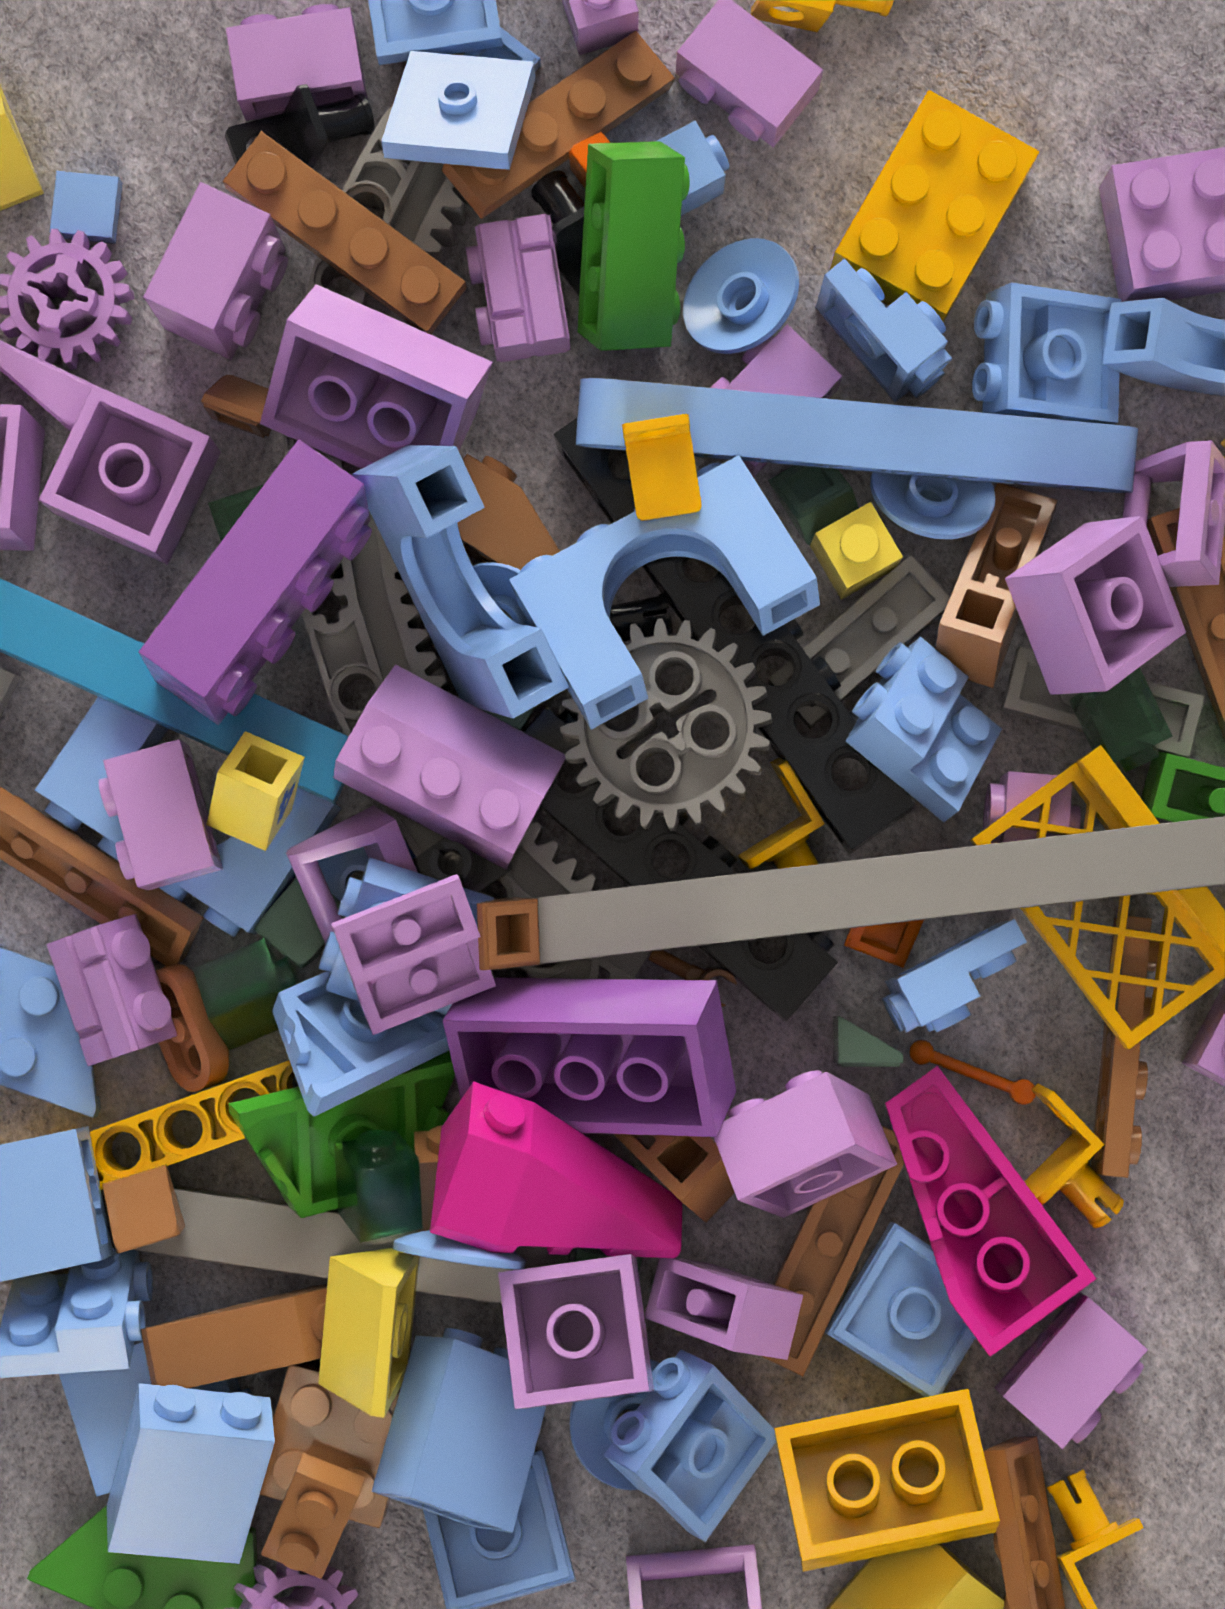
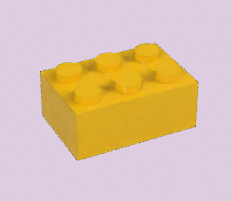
(936, 204)
(886, 1480)

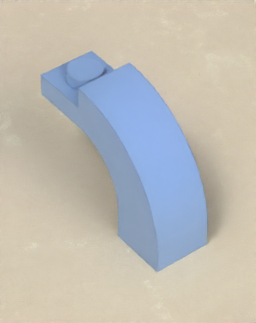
(1166, 345)

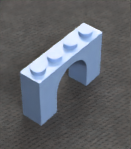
(575, 588)
(489, 657)
(249, 876)

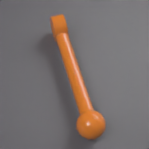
(1019, 1090)

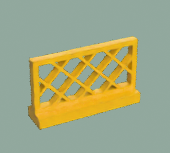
(1193, 909)

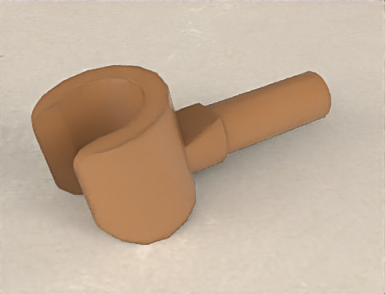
(686, 970)

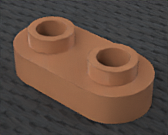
(198, 1053)

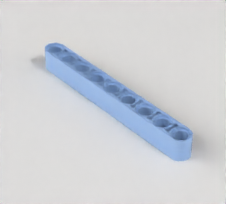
(868, 435)

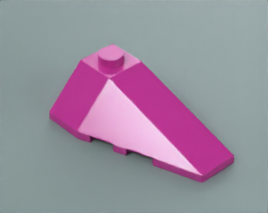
(530, 1179)
(988, 1231)

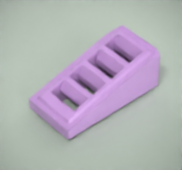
(48, 385)

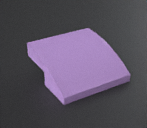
(413, 954)

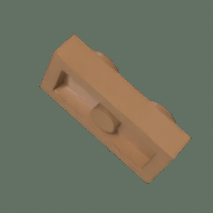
(312, 1515)

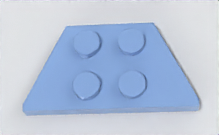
(39, 1038)
(335, 1049)

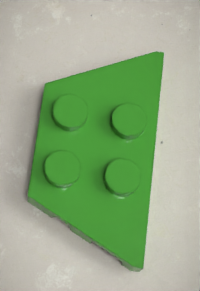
(300, 1147)
(110, 1580)

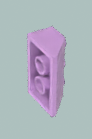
(369, 382)
(448, 765)

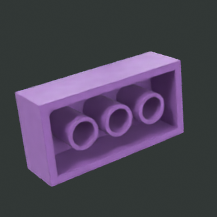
(259, 584)
(600, 1051)

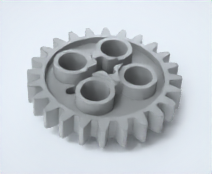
(698, 773)

